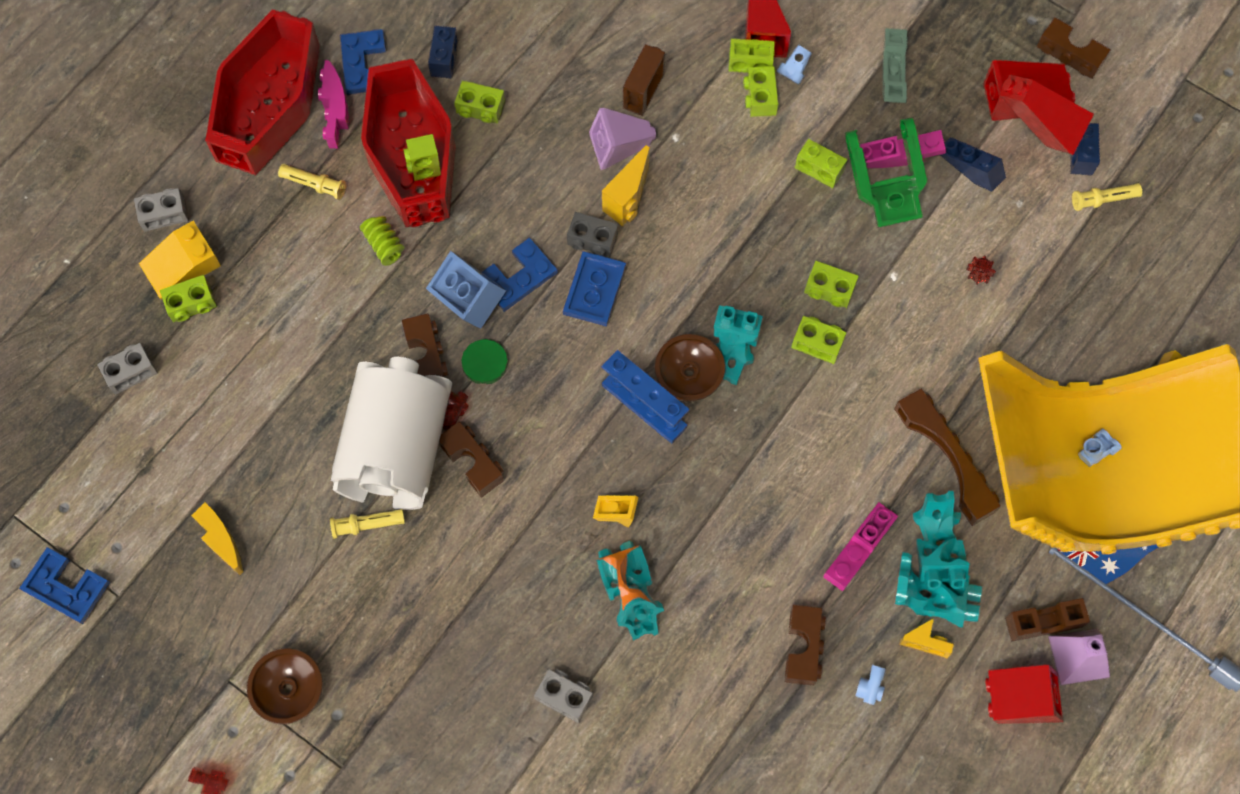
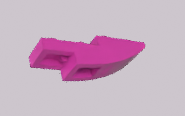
(334, 104)
(891, 152)
(860, 546)

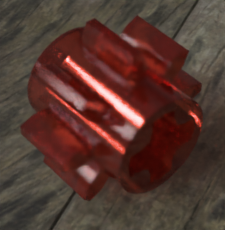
(983, 264)

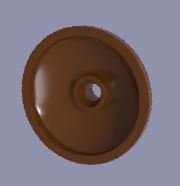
(692, 354)
(271, 677)

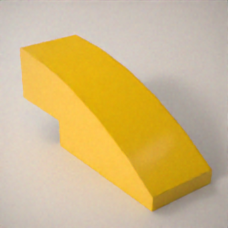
(218, 537)

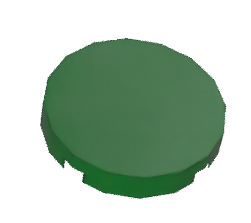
(484, 361)

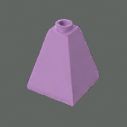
(618, 136)
(1080, 656)

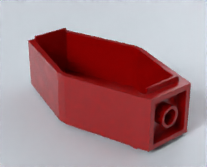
(255, 75)
(399, 89)

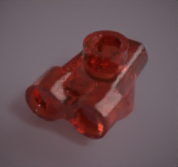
(455, 408)
(212, 782)

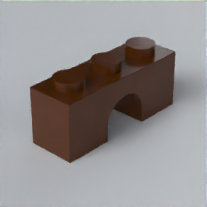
(1083, 59)
(420, 333)
(460, 442)
(1052, 620)
(804, 667)

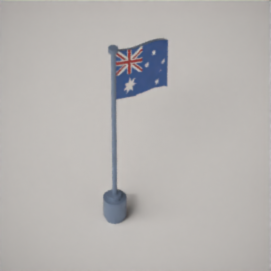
(1106, 568)

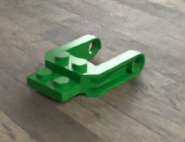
(894, 198)

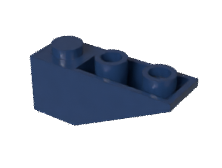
(975, 164)

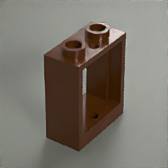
(643, 80)

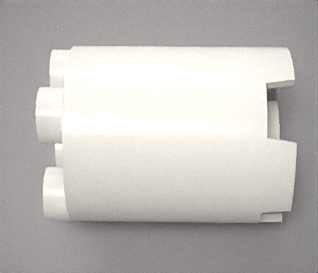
(390, 433)

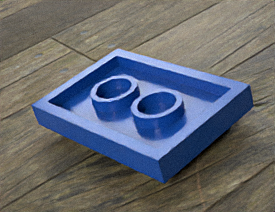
(594, 288)

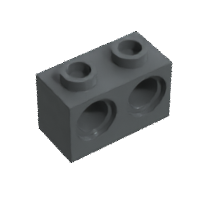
(594, 229)

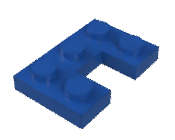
(354, 48)
(535, 272)
(75, 603)

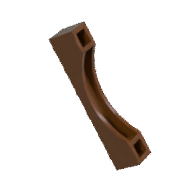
(975, 497)

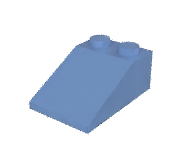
(465, 290)

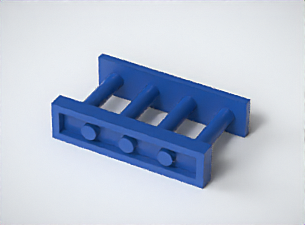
(645, 396)

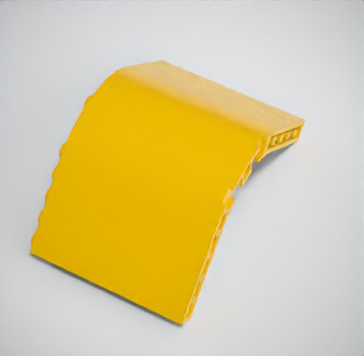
(1164, 484)

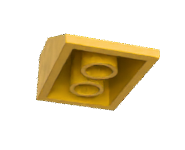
(624, 192)
(179, 258)

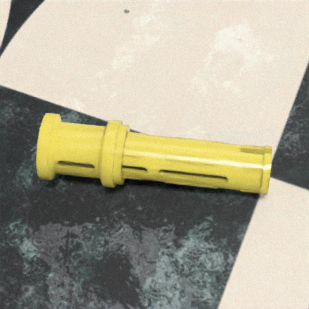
(321, 183)
(1097, 196)
(355, 524)

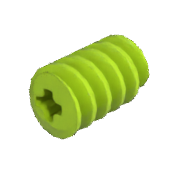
(382, 239)

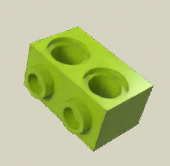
(750, 54)
(761, 91)
(481, 97)
(422, 157)
(820, 163)
(833, 279)
(186, 293)
(816, 345)

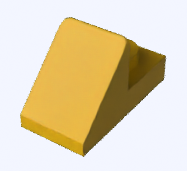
(616, 509)
(921, 640)

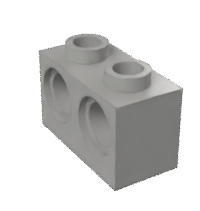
(162, 214)
(129, 373)
(560, 700)

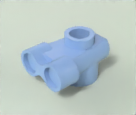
(794, 69)
(1099, 447)
(870, 688)

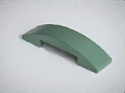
(894, 66)

